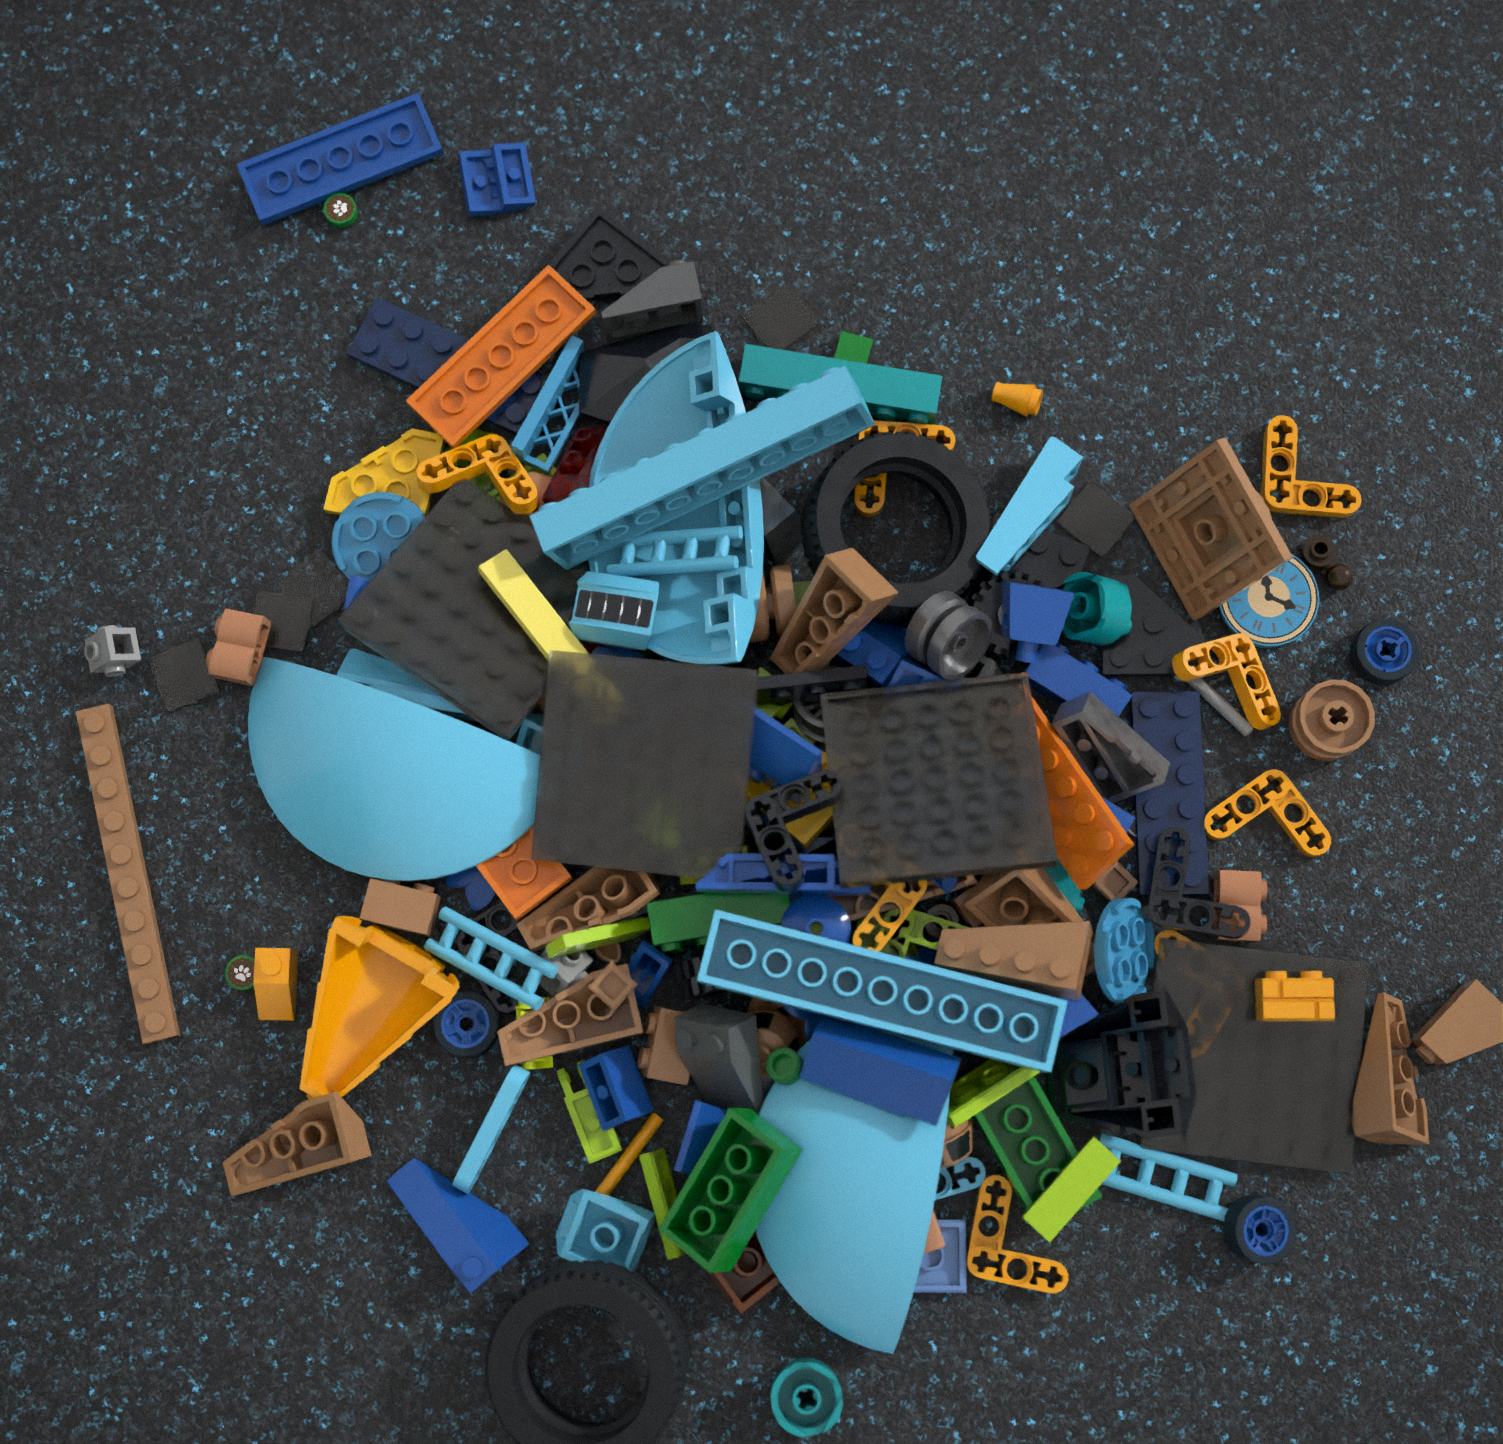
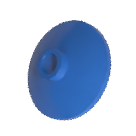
(822, 910)

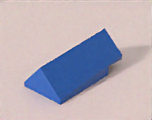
(880, 1069)

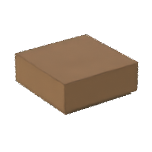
(1115, 883)
(612, 986)

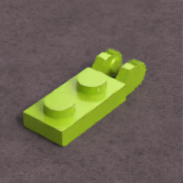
(595, 1141)

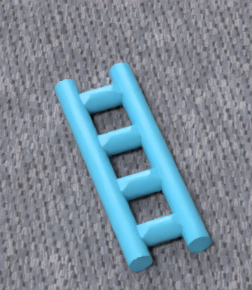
(689, 562)
(510, 950)
(1182, 1167)

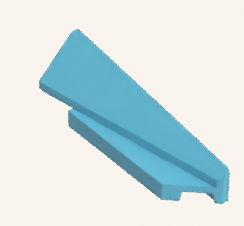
(1032, 507)
(387, 677)

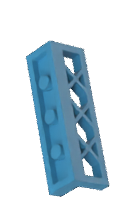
(544, 410)

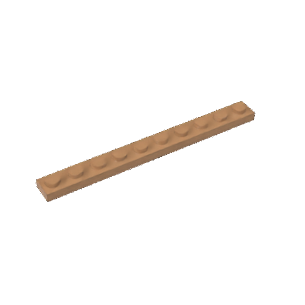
(127, 874)

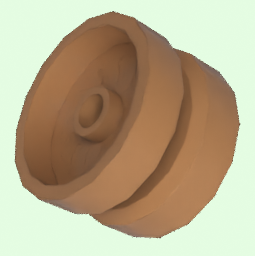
(775, 603)
(1348, 709)

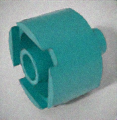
(1098, 609)
(811, 1417)

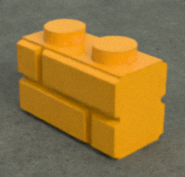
(1294, 998)

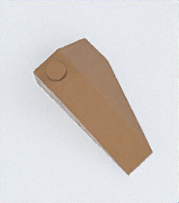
(1022, 899)
(570, 1023)
(1385, 1091)
(306, 1141)

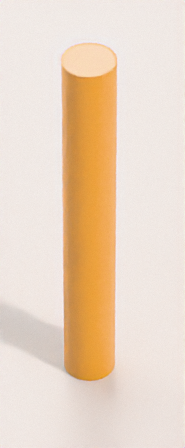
(630, 1154)

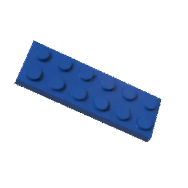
(340, 159)

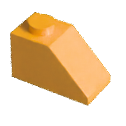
(275, 983)

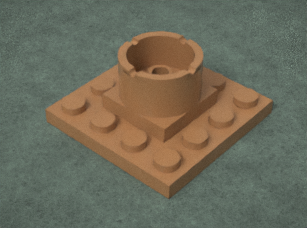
(1210, 530)

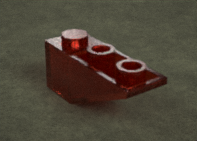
(575, 465)

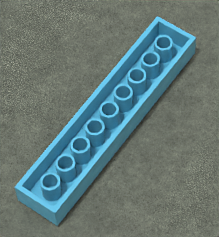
(702, 468)
(882, 991)

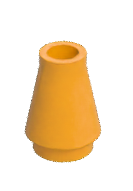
(1018, 397)

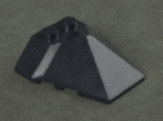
(616, 368)
(1127, 1069)

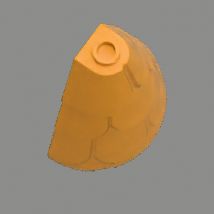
(368, 1004)

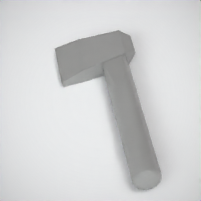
(1220, 705)

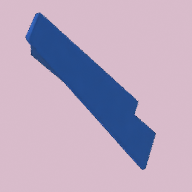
(750, 875)

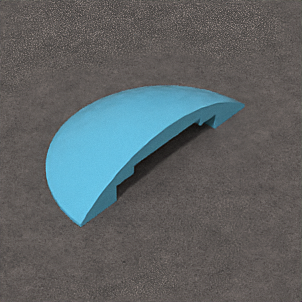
(704, 613)
(384, 778)
(852, 1209)

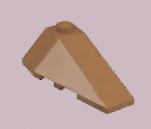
(589, 902)

